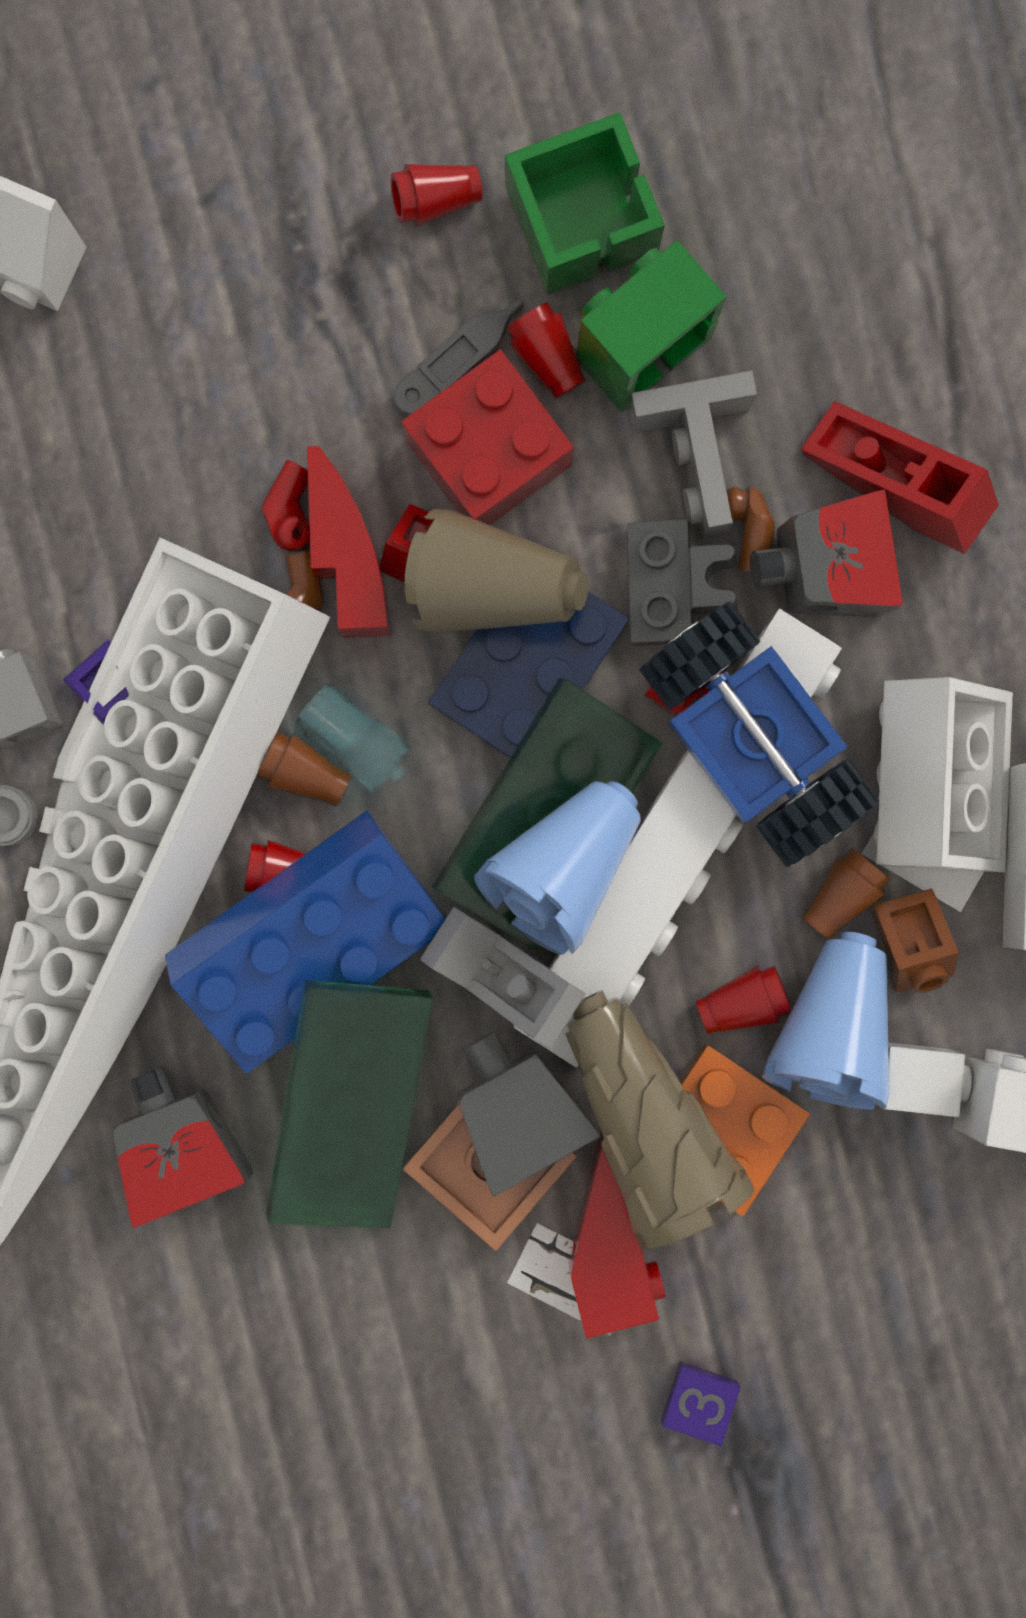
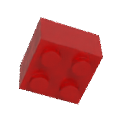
(488, 441)

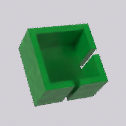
(576, 204)
(659, 312)

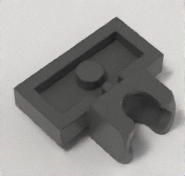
(671, 579)

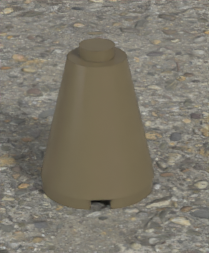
(487, 578)

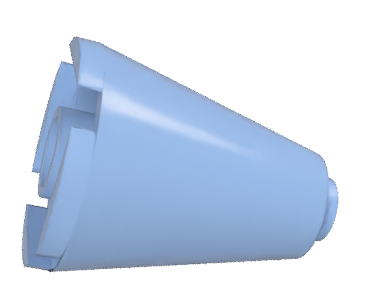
(563, 866)
(838, 1028)

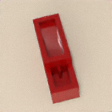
(344, 551)

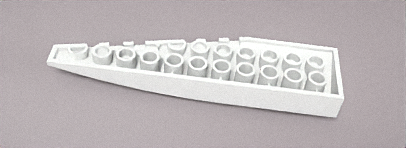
(136, 835)

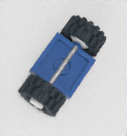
(758, 735)

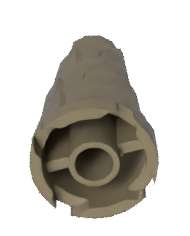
(653, 1130)

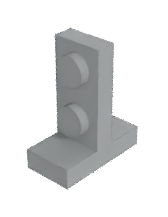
(694, 442)
(503, 977)

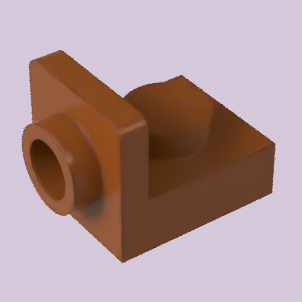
(916, 941)

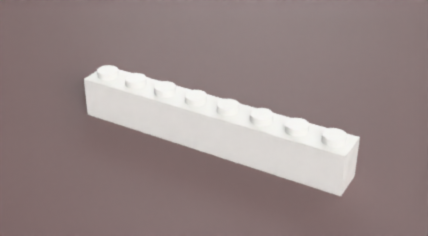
(673, 846)

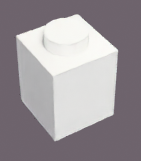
(927, 1080)

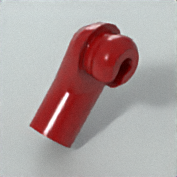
(282, 508)

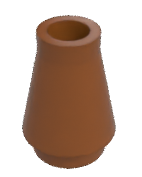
(302, 770)
(845, 893)

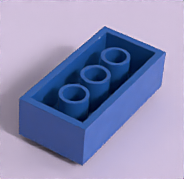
(329, 917)

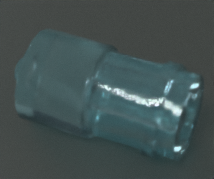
(358, 741)

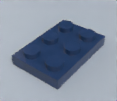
(512, 670)

